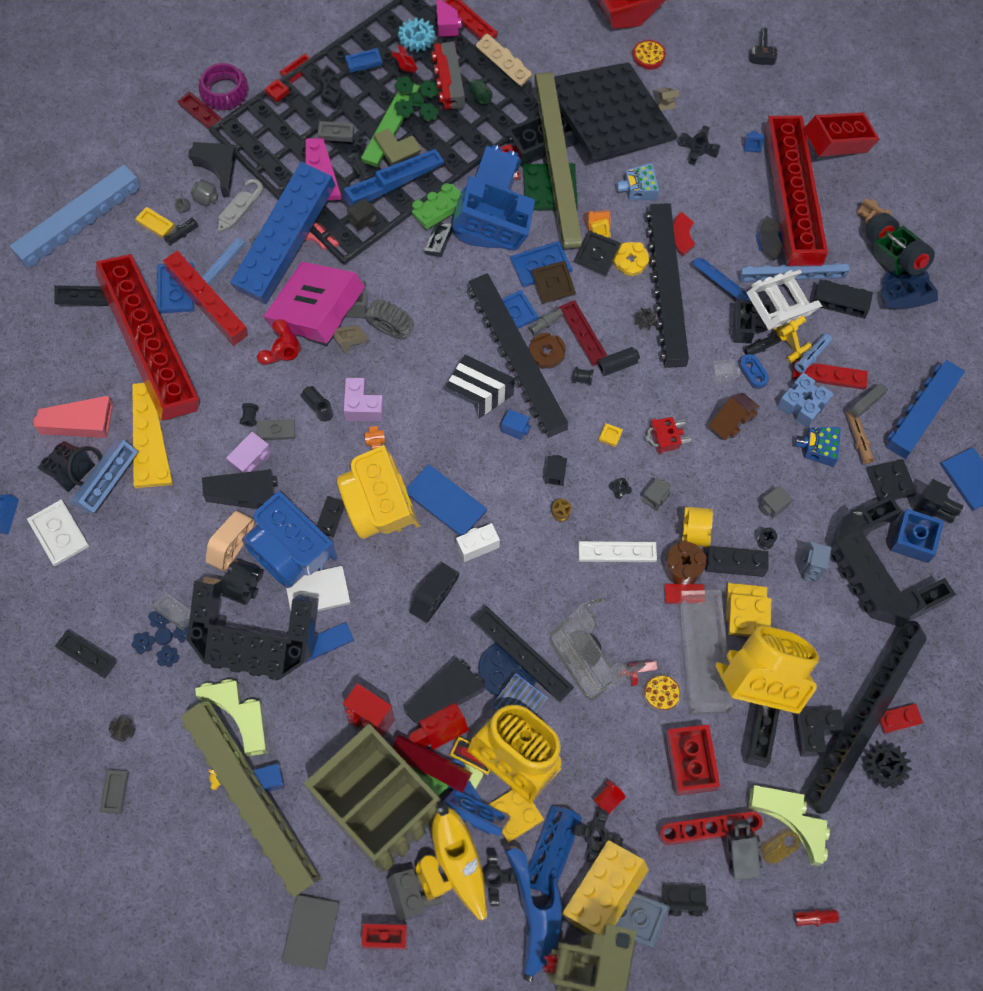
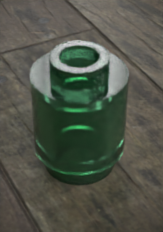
(480, 91)

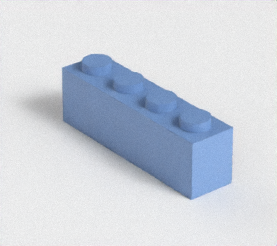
(104, 476)

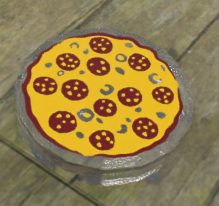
(662, 693)

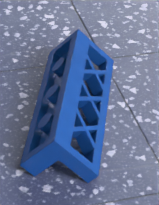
(556, 850)

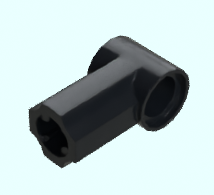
(317, 403)

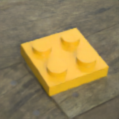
(522, 814)

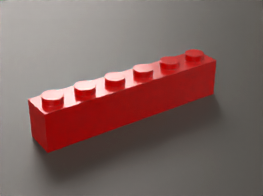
(205, 298)

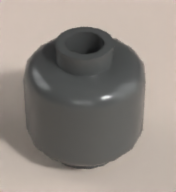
(204, 192)

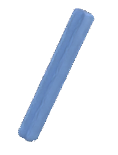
(223, 260)

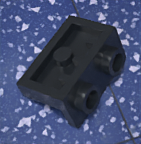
(685, 899)

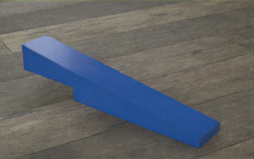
(392, 177)

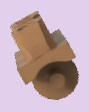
(870, 209)

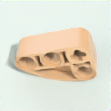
(228, 540)

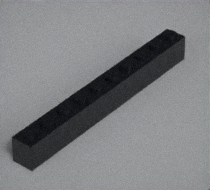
(667, 287)
(517, 355)

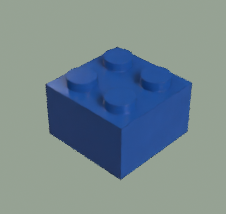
(917, 535)

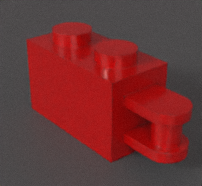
(440, 727)

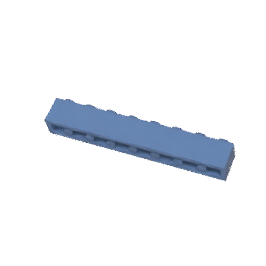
(75, 216)

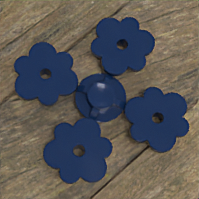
(162, 637)

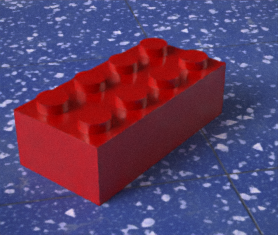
(841, 134)

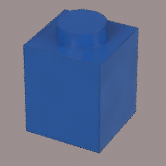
(515, 424)
(270, 777)

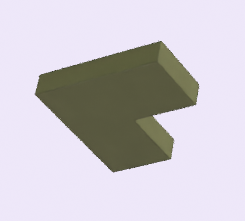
(395, 150)

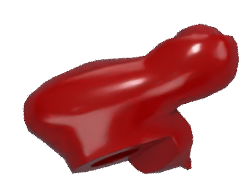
(283, 348)

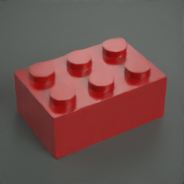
(367, 708)
(692, 760)

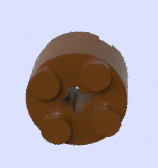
(684, 553)

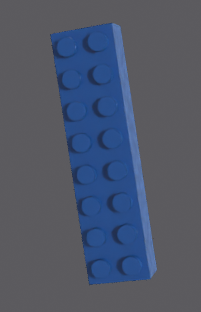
(283, 233)

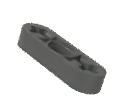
(869, 400)

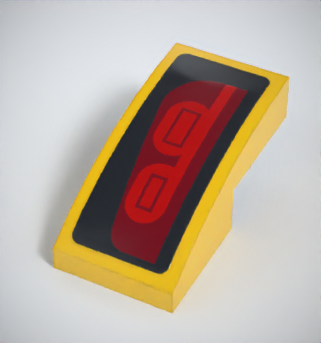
(460, 752)

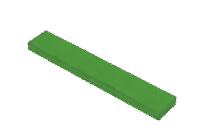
(391, 120)

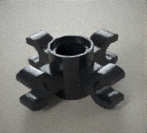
(699, 145)
(599, 826)
(504, 879)

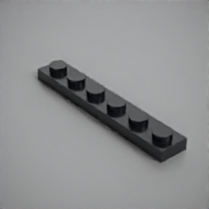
(523, 654)

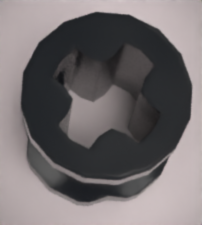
(583, 376)
(249, 414)
(771, 534)

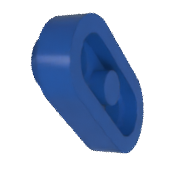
(754, 372)

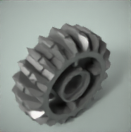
(390, 319)

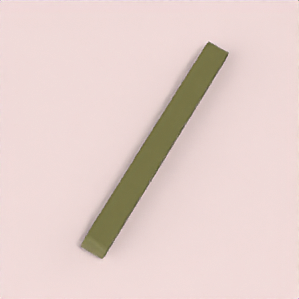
(557, 160)

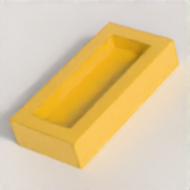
(154, 222)

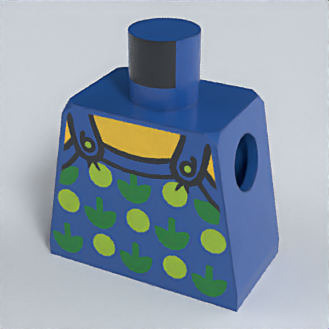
(821, 444)

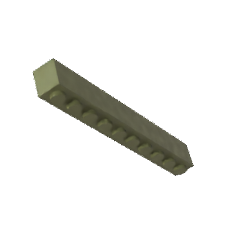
(250, 798)

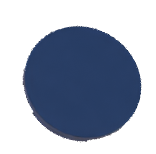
(498, 668)

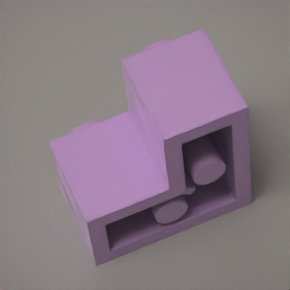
(359, 405)

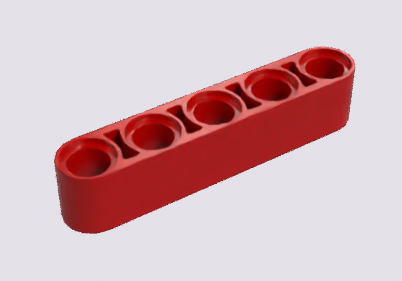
(699, 827)

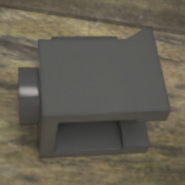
(657, 493)

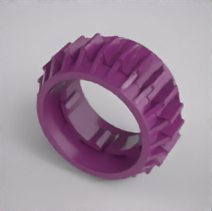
(220, 72)

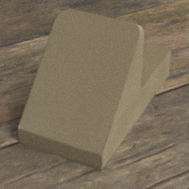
(666, 97)
(349, 336)

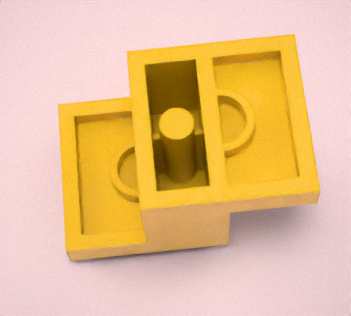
(747, 608)

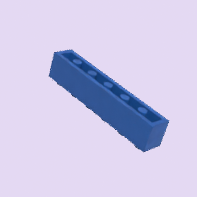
(925, 409)

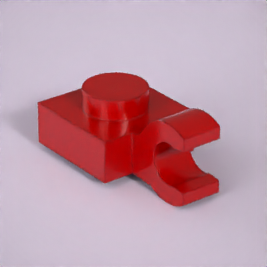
(405, 61)

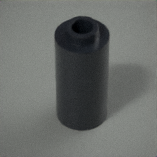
(618, 361)

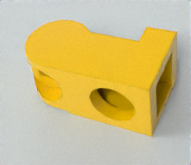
(430, 878)

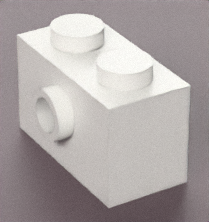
(477, 542)

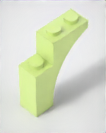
(247, 715)
(789, 809)

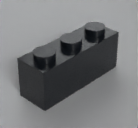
(843, 298)
(737, 561)
(762, 736)

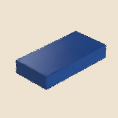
(363, 60)

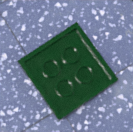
(538, 186)

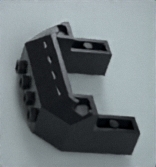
(869, 576)
(246, 649)

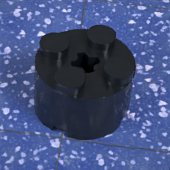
(241, 582)

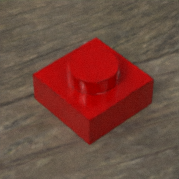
(277, 90)

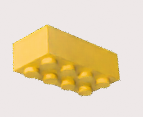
(606, 889)

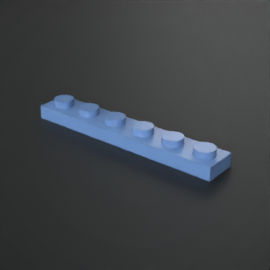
(752, 274)

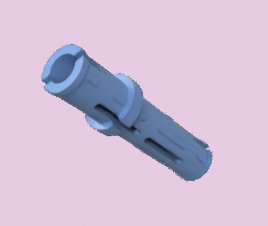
(803, 363)

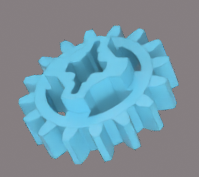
(416, 34)

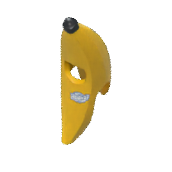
(459, 859)

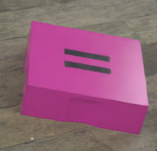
(315, 300)

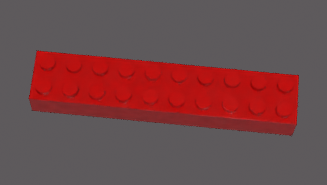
(795, 191)
(146, 337)

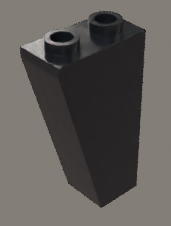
(240, 489)
(452, 685)

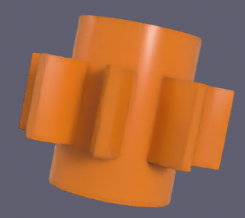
(374, 437)

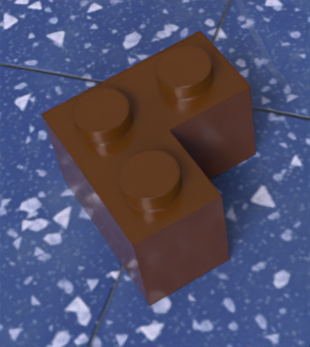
(735, 412)

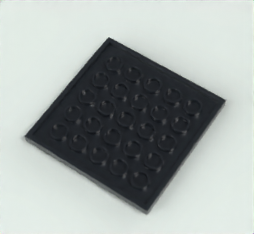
(611, 110)

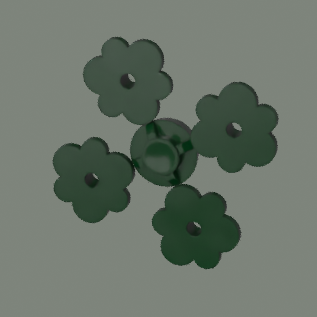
(416, 99)

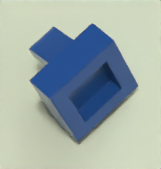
(753, 142)

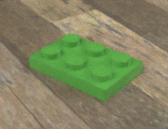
(437, 206)

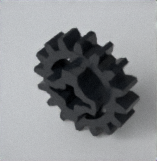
(886, 756)

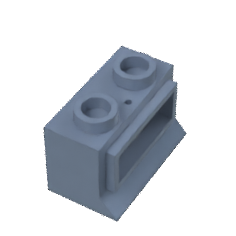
(815, 561)

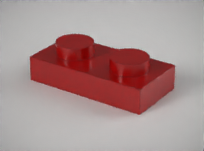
(900, 719)

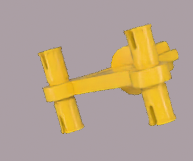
(788, 333)

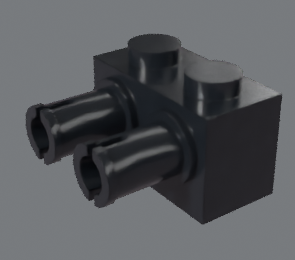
(935, 502)

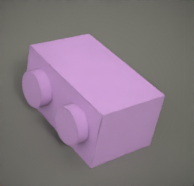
(249, 454)

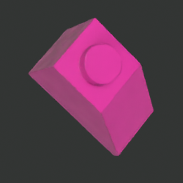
(447, 19)

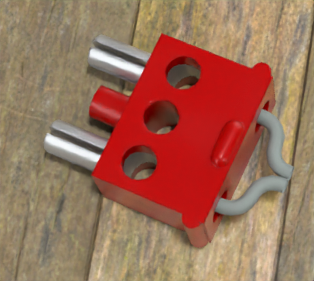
(666, 434)

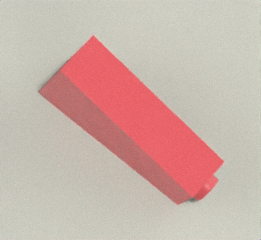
(78, 418)

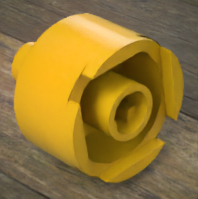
(697, 526)

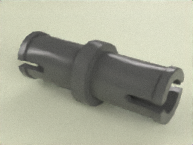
(545, 321)

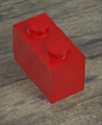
(384, 936)

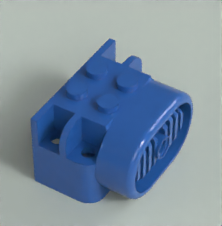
(492, 216)
(287, 541)

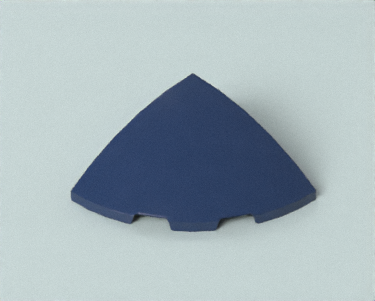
(908, 290)

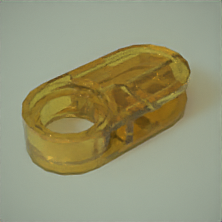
(777, 850)

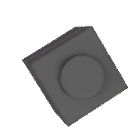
(775, 502)

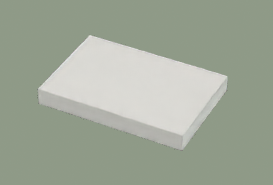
(58, 532)
(327, 585)

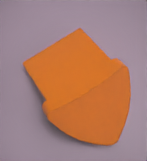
(591, 216)

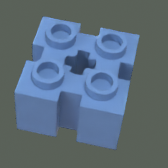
(805, 400)

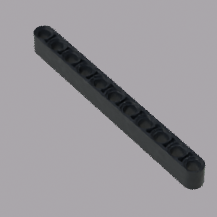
(865, 718)

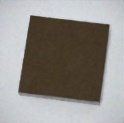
(553, 282)

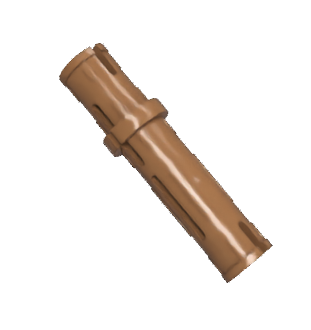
(862, 443)

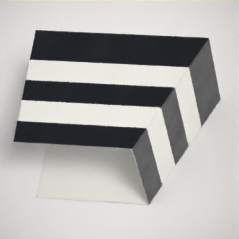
(481, 384)

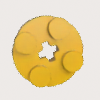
(635, 250)

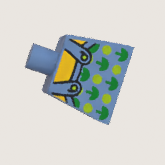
(640, 183)

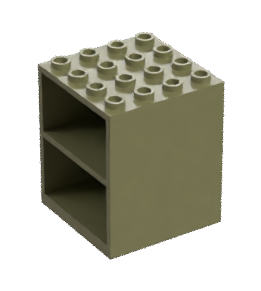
(374, 798)

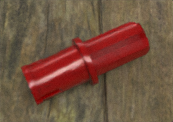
(816, 917)

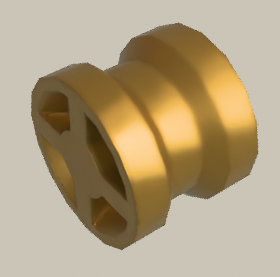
(563, 506)

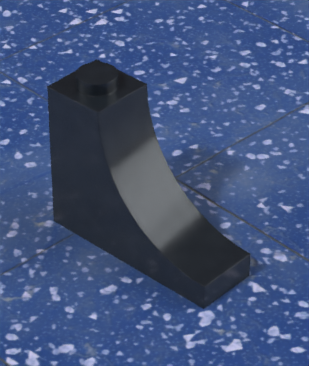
(217, 159)

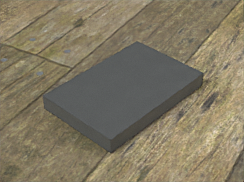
(310, 932)

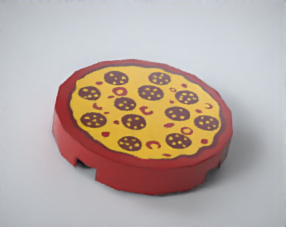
(649, 54)

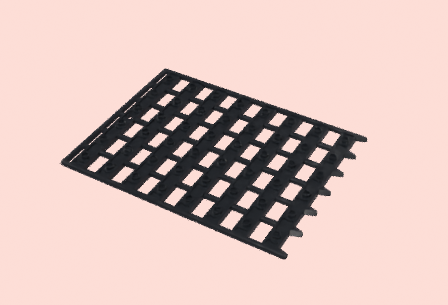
(368, 125)

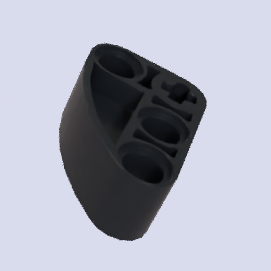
(433, 592)

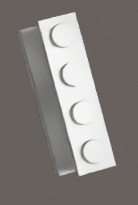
(784, 312)

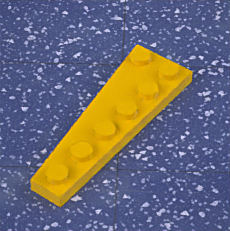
(151, 460)

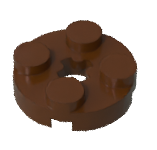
(551, 342)

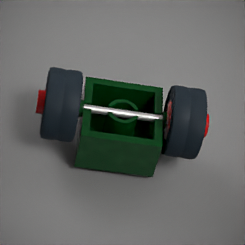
(897, 246)

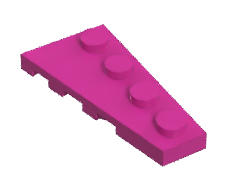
(318, 158)

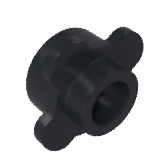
(620, 483)

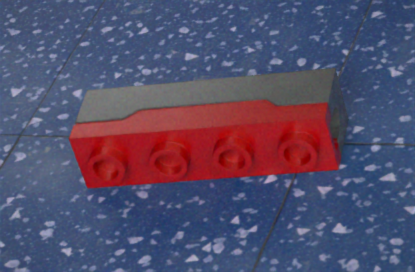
(449, 75)

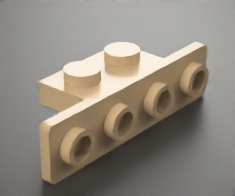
(504, 60)

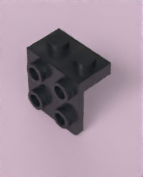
(56, 465)

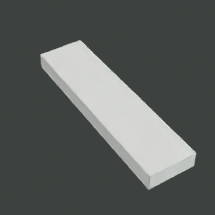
(617, 551)

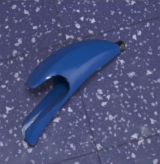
(543, 921)

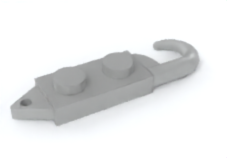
(239, 207)

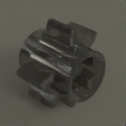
(645, 318)
(121, 729)

